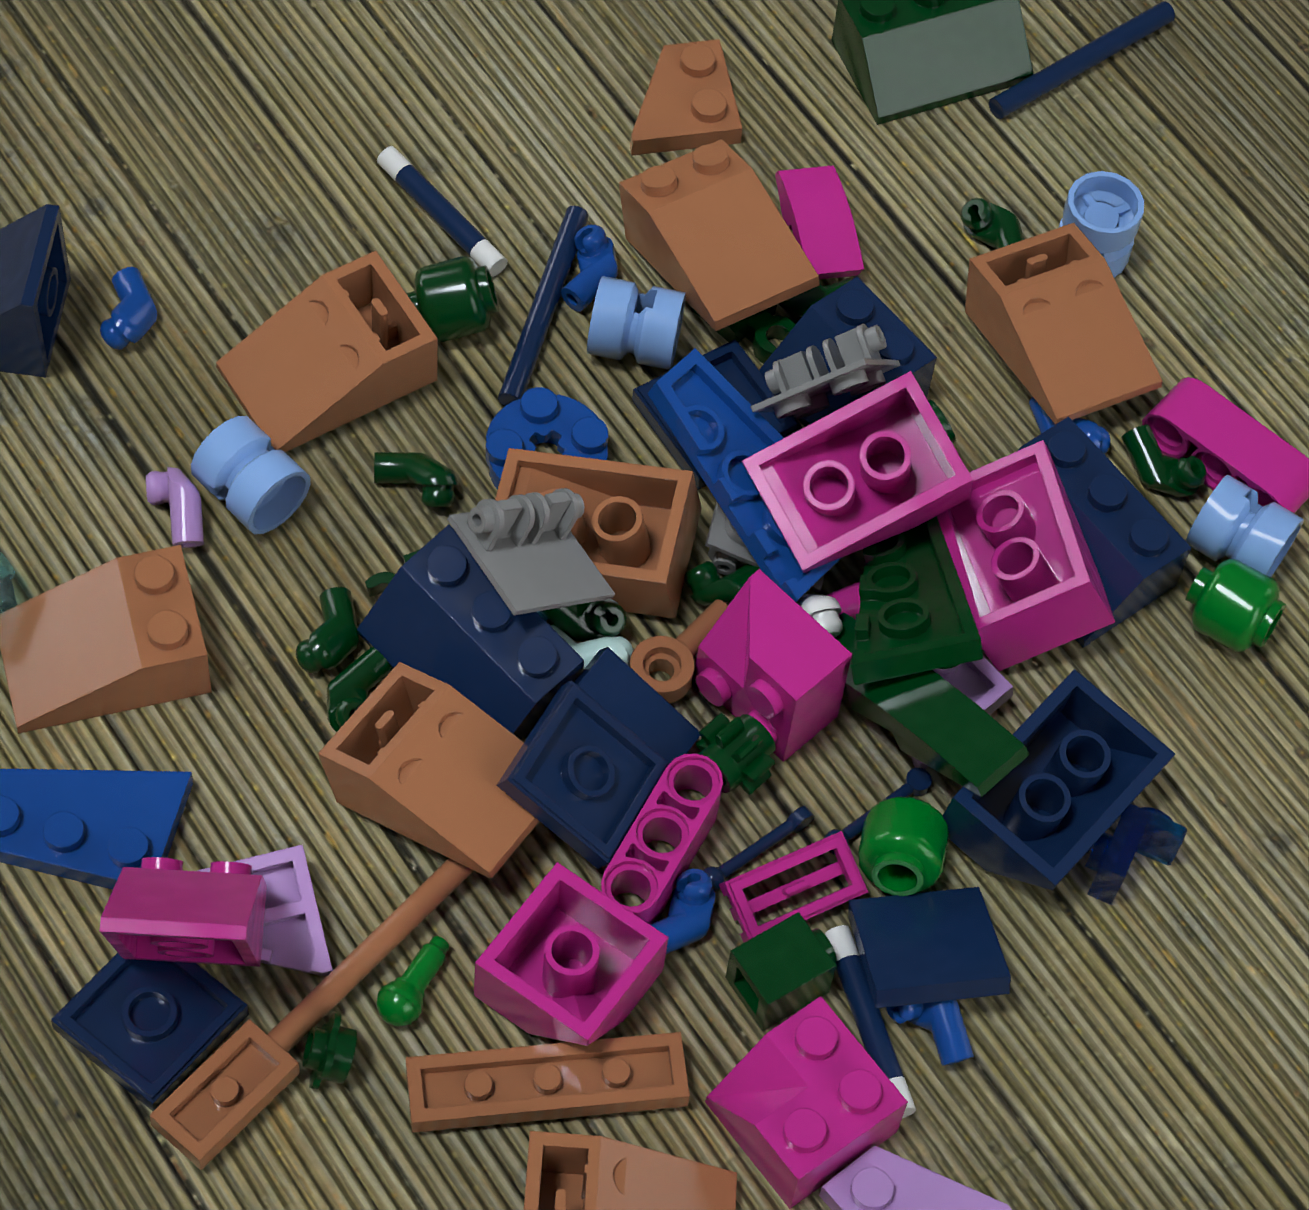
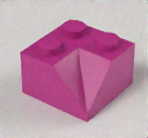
(773, 665)
(569, 961)
(807, 1102)

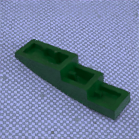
(936, 723)

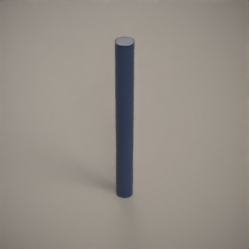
(1081, 60)
(543, 306)

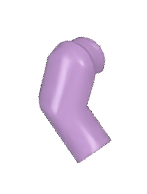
(184, 503)

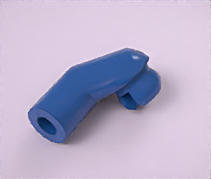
(595, 259)
(133, 314)
(689, 910)
(944, 1022)

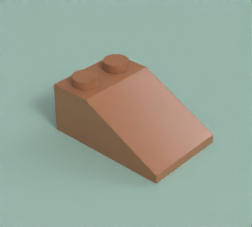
(715, 235)
(633, 524)
(105, 642)

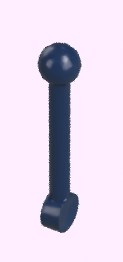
(916, 784)
(795, 823)

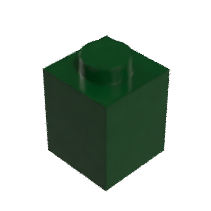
(781, 970)

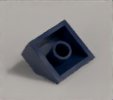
(32, 290)
(844, 311)

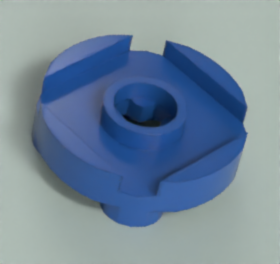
(544, 419)

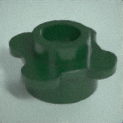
(329, 1052)

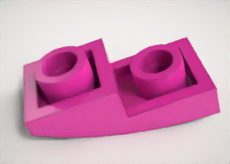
(820, 220)

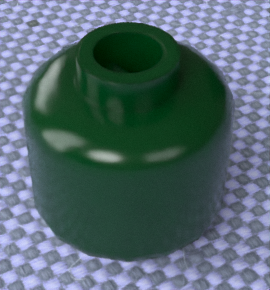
(455, 297)

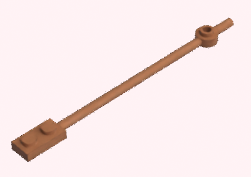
(256, 1066)

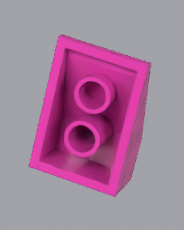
(860, 474)
(1024, 559)
(187, 914)

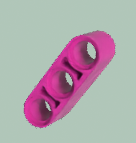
(1229, 442)
(668, 819)

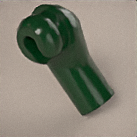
(708, 585)

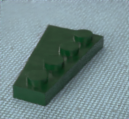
(911, 609)

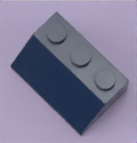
(1127, 537)
(456, 628)
(1061, 799)

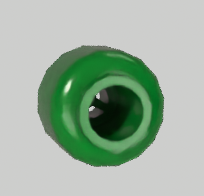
(1235, 605)
(903, 845)

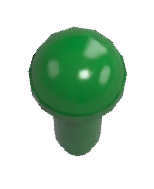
(402, 1000)

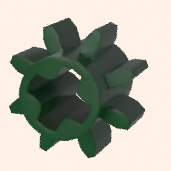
(739, 750)

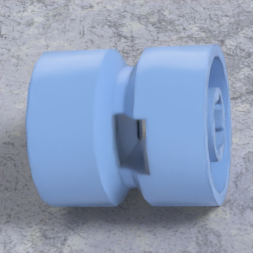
(1107, 213)
(636, 322)
(246, 471)
(1242, 529)

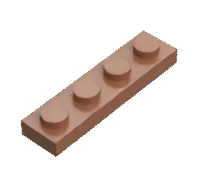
(546, 1082)

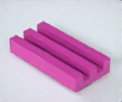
(743, 910)

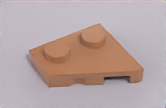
(687, 101)

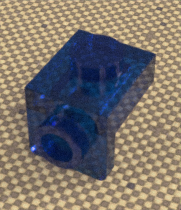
(1138, 831)

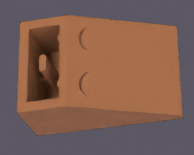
(1060, 323)
(332, 354)
(430, 770)
(614, 1175)

